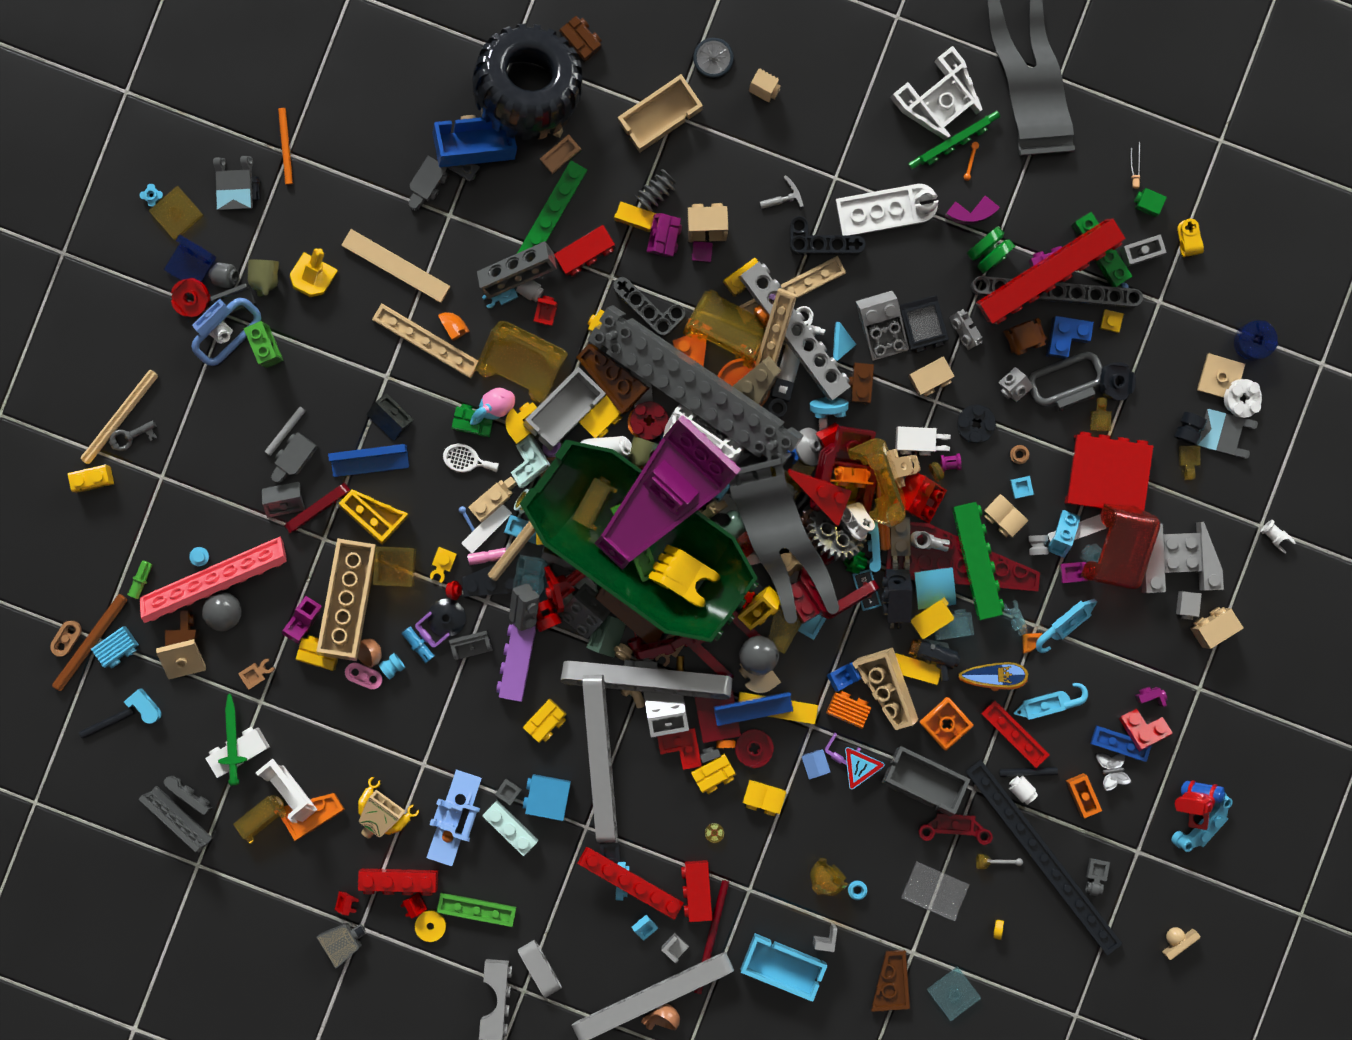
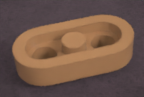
(65, 637)

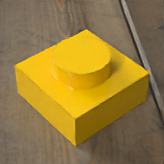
(1111, 321)

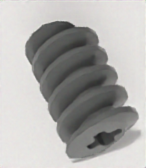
(656, 190)

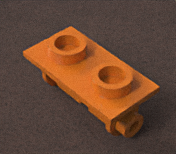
(845, 477)

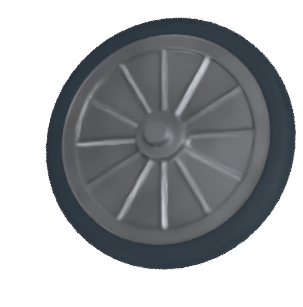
(713, 57)

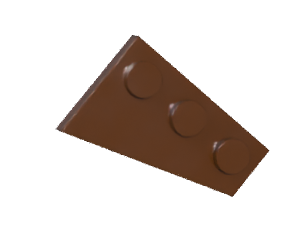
(892, 986)

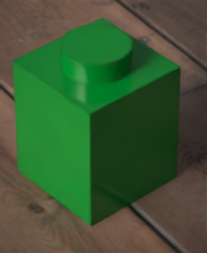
(1149, 202)

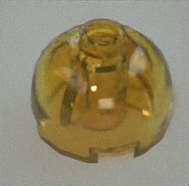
(827, 879)

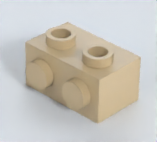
(931, 376)

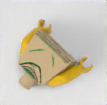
(381, 814)

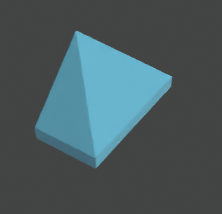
(842, 342)

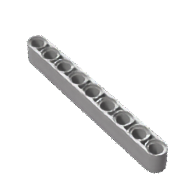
(650, 680)
(600, 758)
(653, 997)

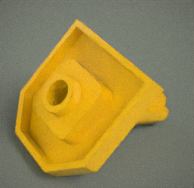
(311, 274)

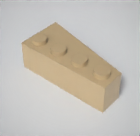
(888, 686)

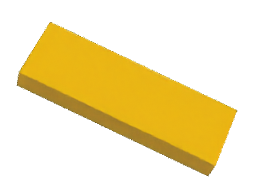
(918, 669)

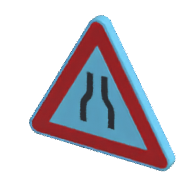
(860, 767)

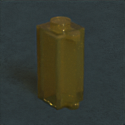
(593, 502)
(260, 817)

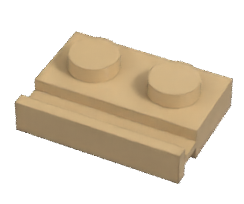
(714, 508)

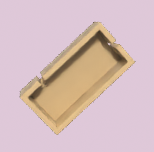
(660, 113)
(707, 219)

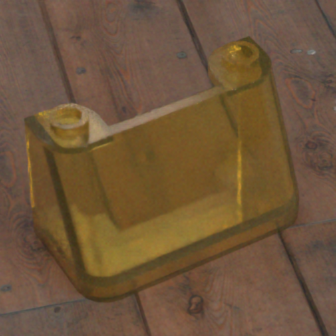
(727, 326)
(522, 359)
(891, 506)

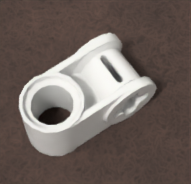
(857, 519)

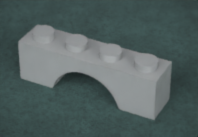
(496, 975)

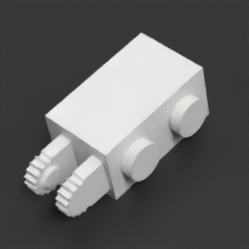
(919, 440)

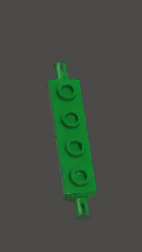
(948, 146)

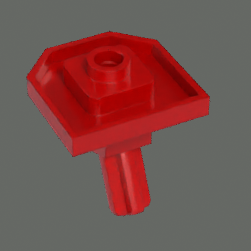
(560, 586)

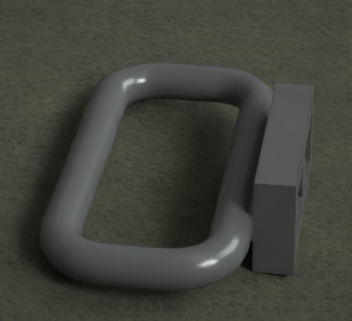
(1073, 396)

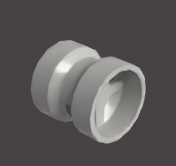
(1038, 543)

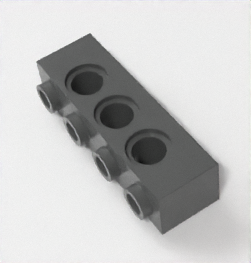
(516, 270)

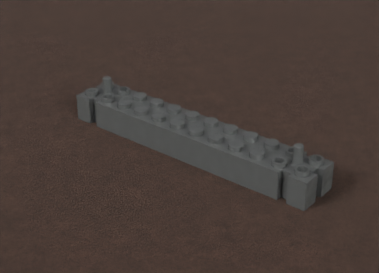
(694, 386)

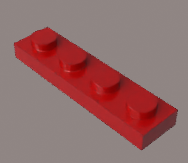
(1015, 734)

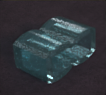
(530, 571)

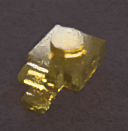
(1101, 419)
(1189, 458)

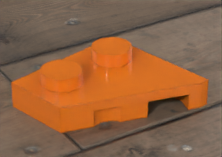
(692, 347)

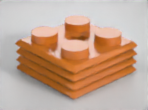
(958, 726)

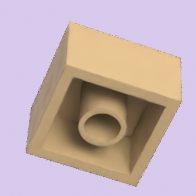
(1216, 628)

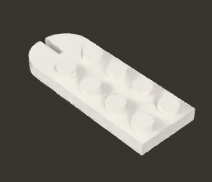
(886, 209)

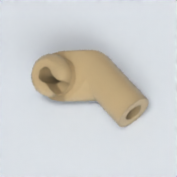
(637, 696)

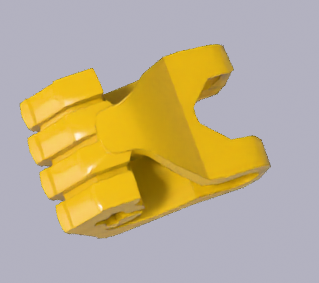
(680, 573)

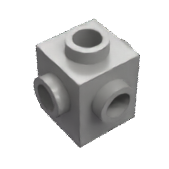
(1015, 384)

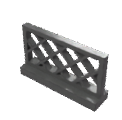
(176, 819)

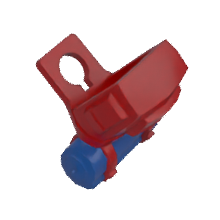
(1199, 800)

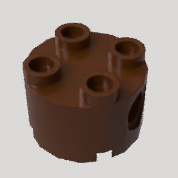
(1025, 335)

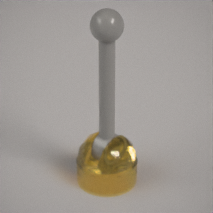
(983, 861)

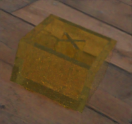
(394, 566)

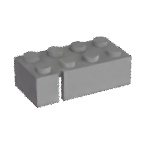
(564, 408)

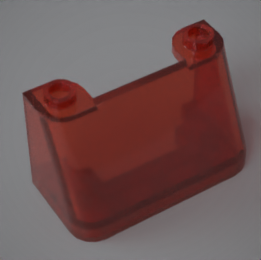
(1126, 547)

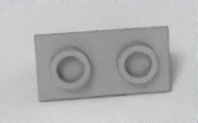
(969, 337)

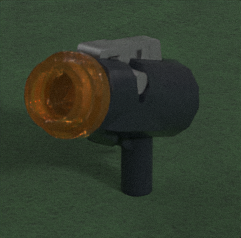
(936, 653)

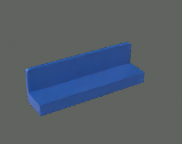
(369, 460)
(753, 708)

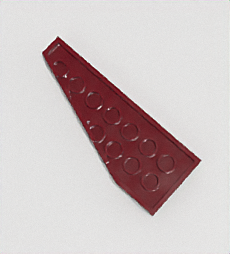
(1008, 572)

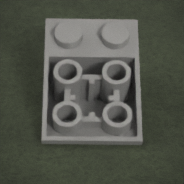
(882, 325)
(665, 713)

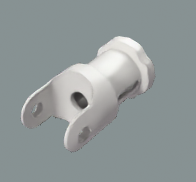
(1276, 534)

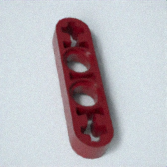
(317, 508)

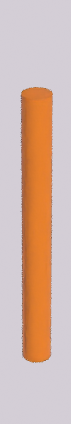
(285, 146)

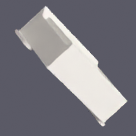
(289, 789)

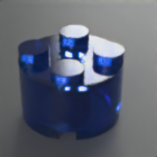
(1266, 342)

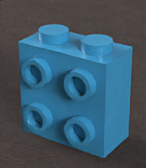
(547, 797)

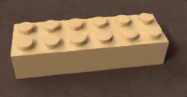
(346, 600)

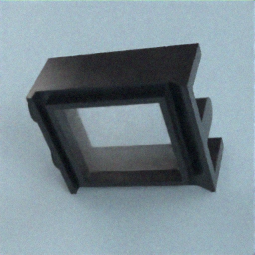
(923, 324)

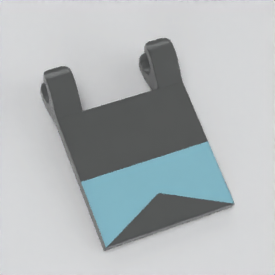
(234, 186)
(1223, 433)

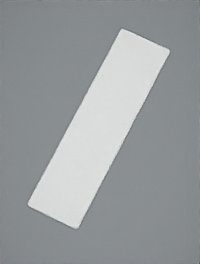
(1086, 527)
(486, 528)

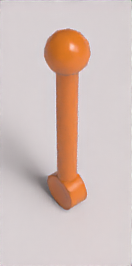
(974, 146)

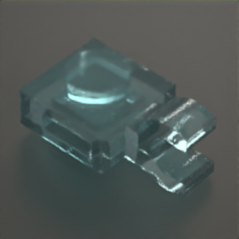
(1018, 622)

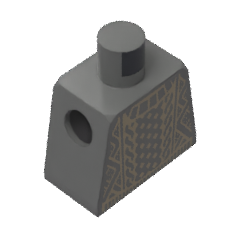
(341, 942)

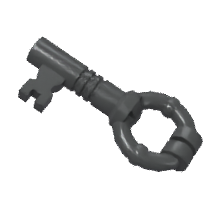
(148, 428)

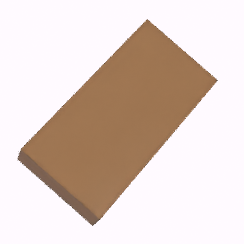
(560, 154)

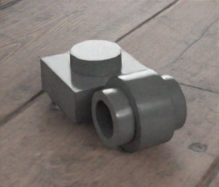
(1097, 871)

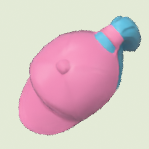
(494, 405)

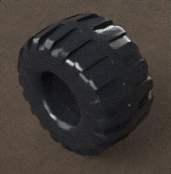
(520, 110)

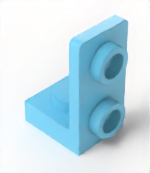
(1065, 534)

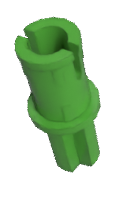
(140, 579)

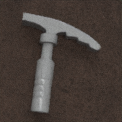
(779, 200)

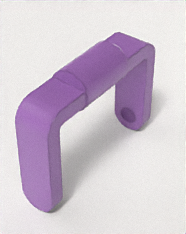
(425, 635)
(835, 756)

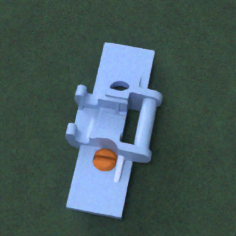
(447, 817)

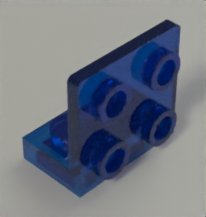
(189, 260)

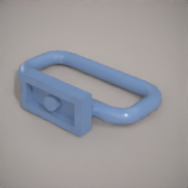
(212, 319)

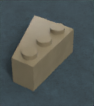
(759, 380)

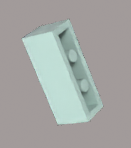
(510, 828)

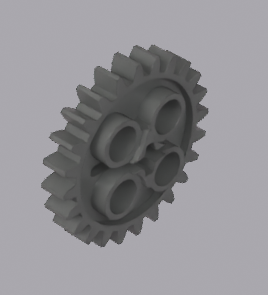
(829, 541)

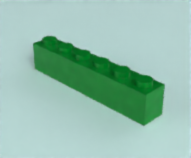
(977, 560)

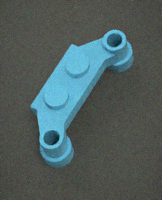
(1200, 837)

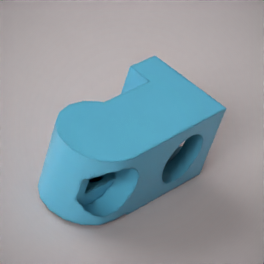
(149, 711)

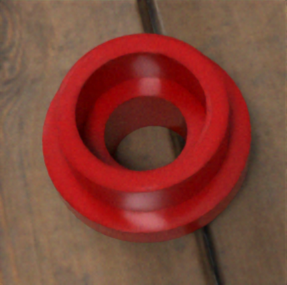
(453, 590)

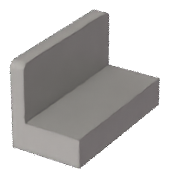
(824, 943)

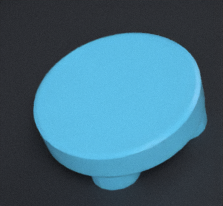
(824, 407)

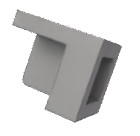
(674, 947)

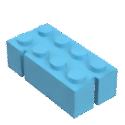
(783, 967)

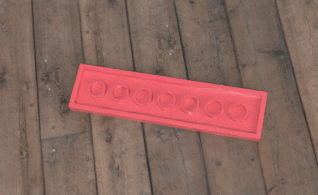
(212, 579)

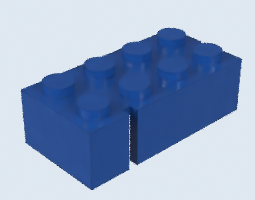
(471, 143)

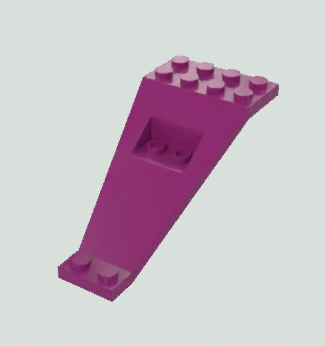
(671, 487)

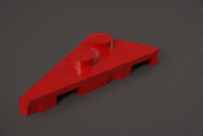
(828, 496)

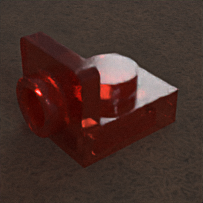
(745, 544)

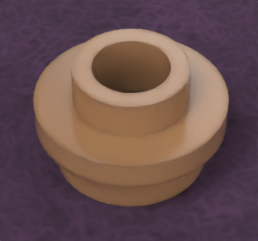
(1025, 452)

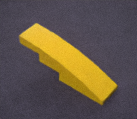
(801, 711)

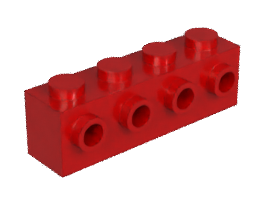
(398, 881)

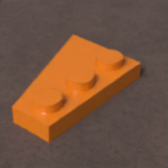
(327, 806)

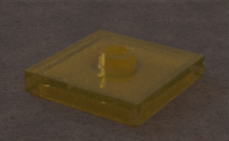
(176, 212)

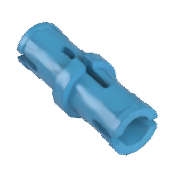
(417, 644)

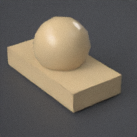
(1179, 941)

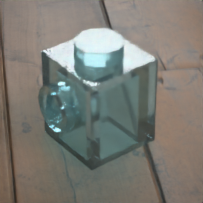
(1091, 553)

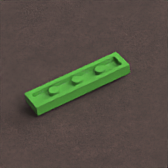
(476, 909)

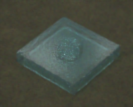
(954, 993)

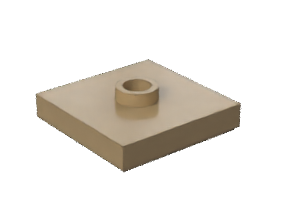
(1219, 374)
(181, 659)

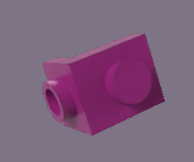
(1072, 572)
(1148, 694)

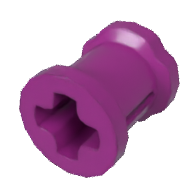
(950, 462)

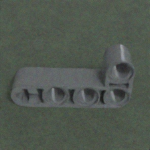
(646, 304)

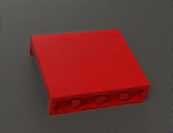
(1109, 471)

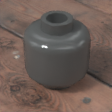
(224, 275)

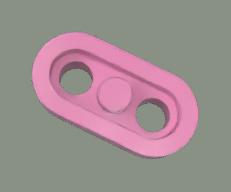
(364, 675)

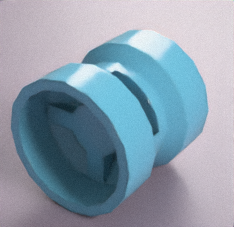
(391, 666)

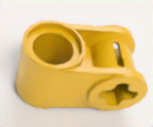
(1190, 240)

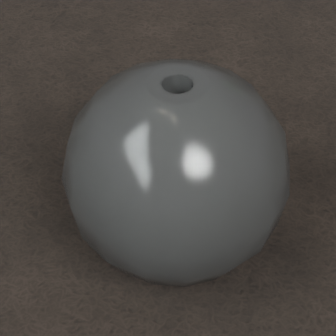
(221, 611)
(758, 655)

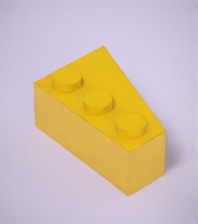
(375, 517)

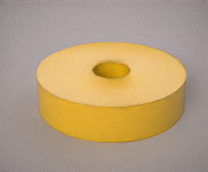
(424, 932)

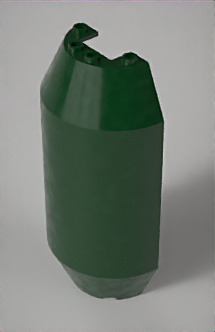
(551, 511)

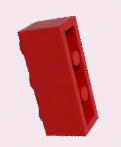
(585, 251)
(697, 891)

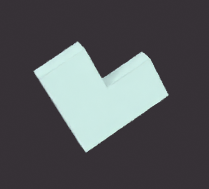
(533, 464)

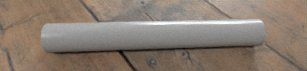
(285, 430)

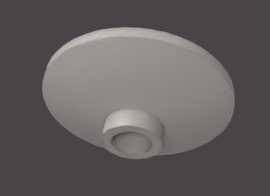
(809, 447)

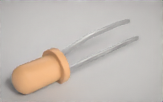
(1136, 178)

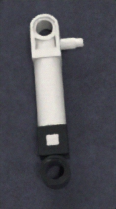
(789, 366)

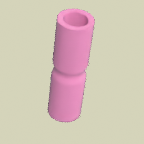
(483, 557)

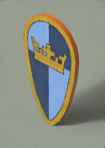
(996, 676)

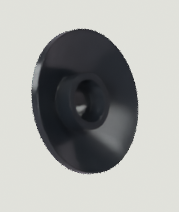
(455, 612)

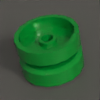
(991, 250)

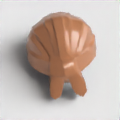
(369, 652)
(663, 1016)

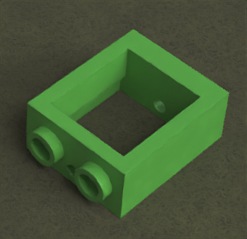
(260, 339)

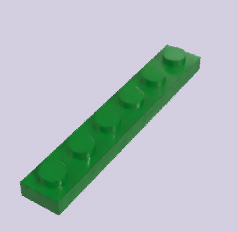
(555, 206)

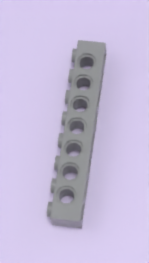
(807, 358)

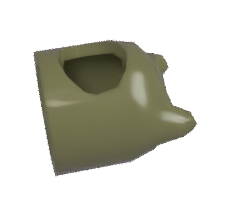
(263, 275)
(641, 451)

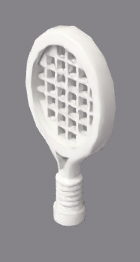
(488, 465)

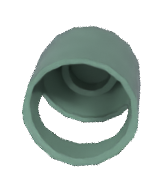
(735, 524)

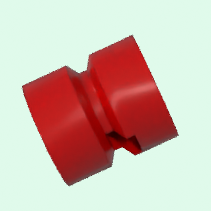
(547, 621)

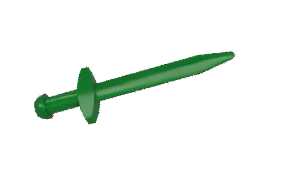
(232, 759)

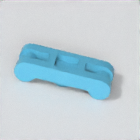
(874, 547)

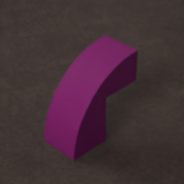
(982, 212)

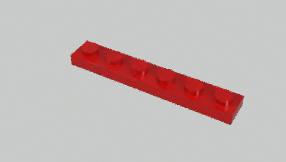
(630, 883)

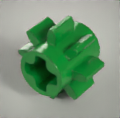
(856, 563)

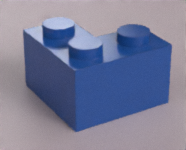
(1065, 330)

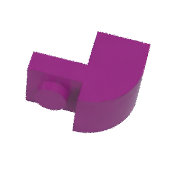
(302, 620)

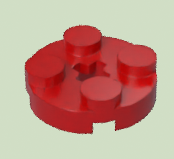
(200, 294)

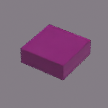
(702, 251)

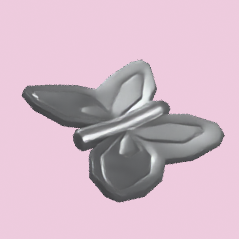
(1114, 770)

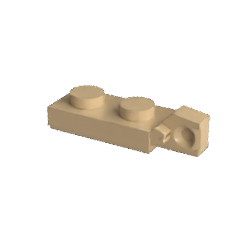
(492, 499)

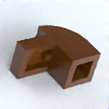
(185, 633)

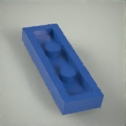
(1118, 743)

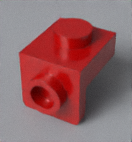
(545, 311)

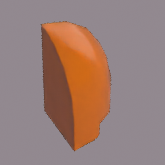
(454, 325)

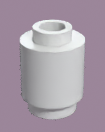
(1023, 789)

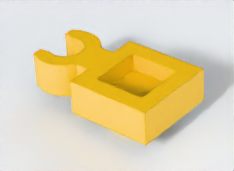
(443, 561)

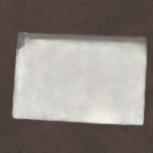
(935, 891)

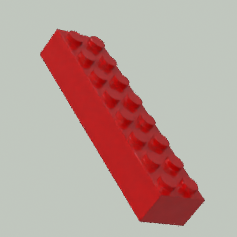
(1050, 271)

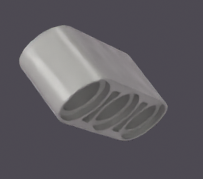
(539, 968)

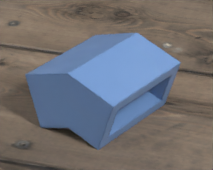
(815, 764)

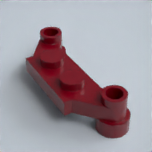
(656, 648)
(955, 824)

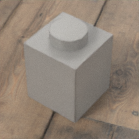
(1188, 604)

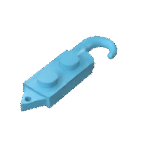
(1066, 623)
(1050, 703)

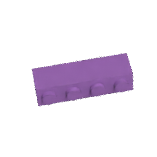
(517, 663)

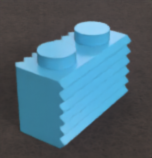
(115, 647)

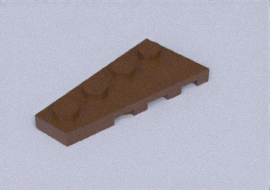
(612, 378)
(633, 620)

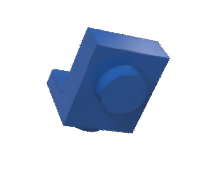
(843, 676)

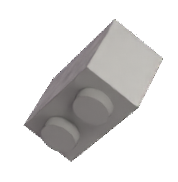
(1143, 250)

